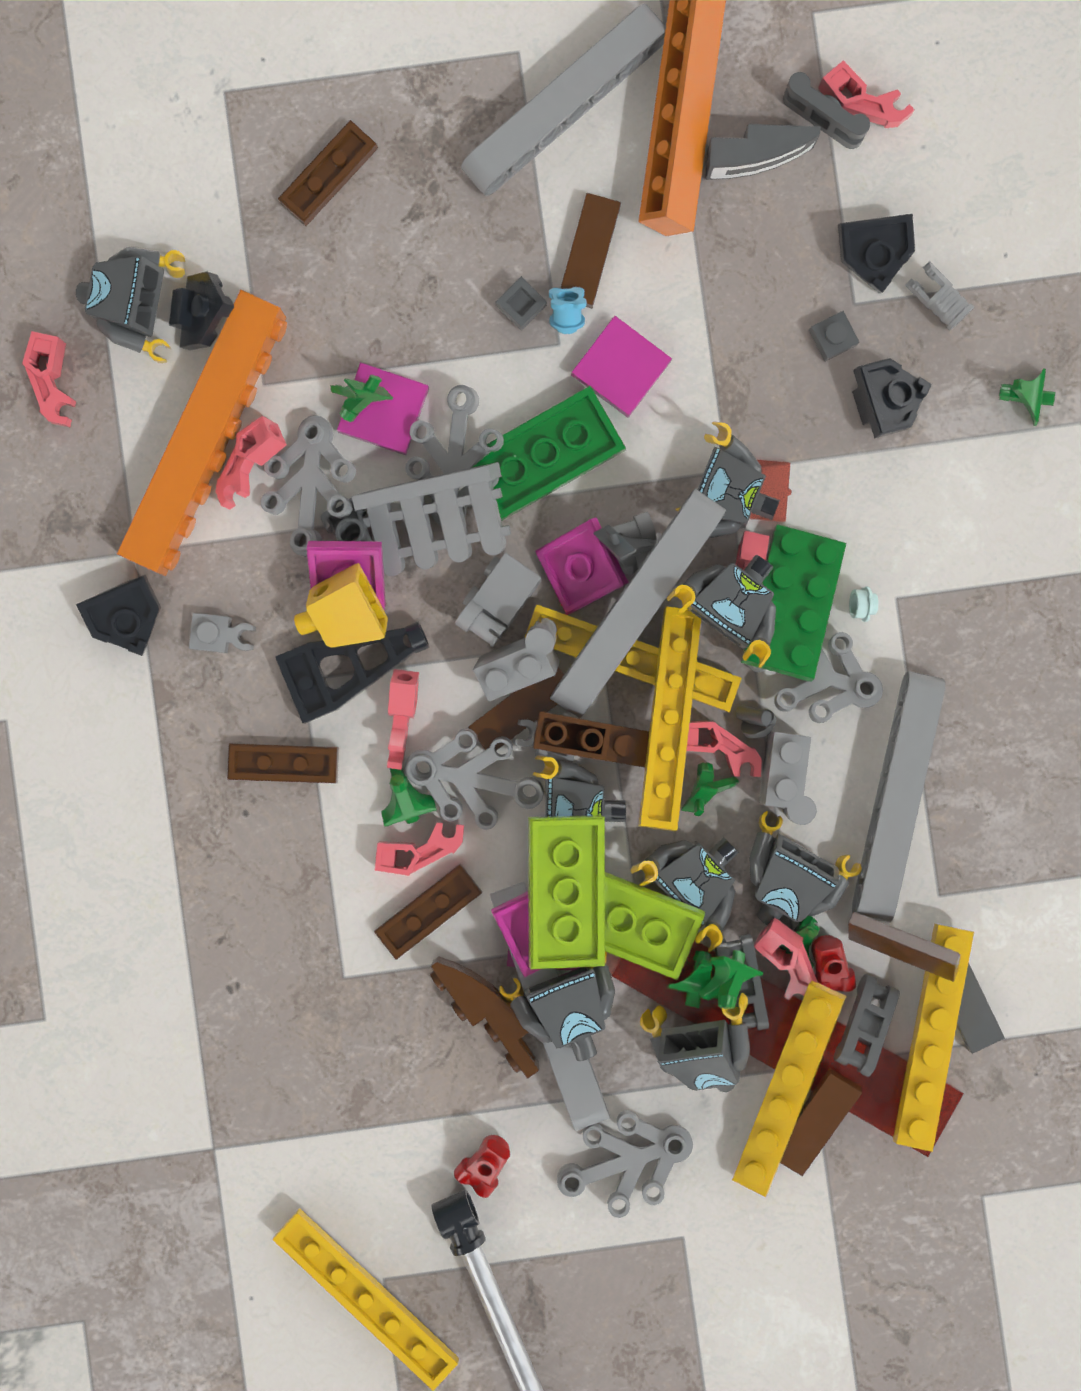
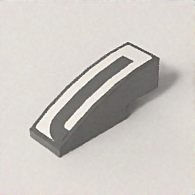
(759, 150)

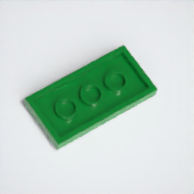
(553, 451)
(803, 590)

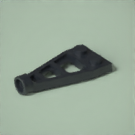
(309, 686)

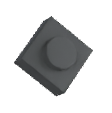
(521, 303)
(834, 336)

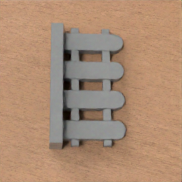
(450, 512)

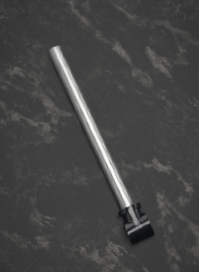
(458, 1220)

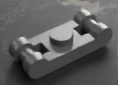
(825, 112)
(751, 988)
(867, 1025)

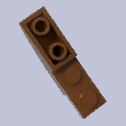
(591, 739)
(479, 1000)

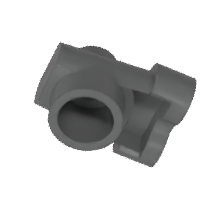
(349, 527)

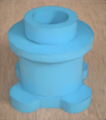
(567, 309)

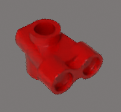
(832, 964)
(484, 1166)

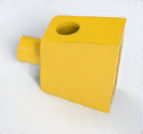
(343, 610)

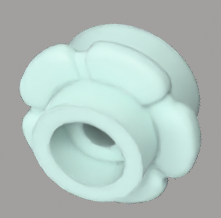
(863, 603)

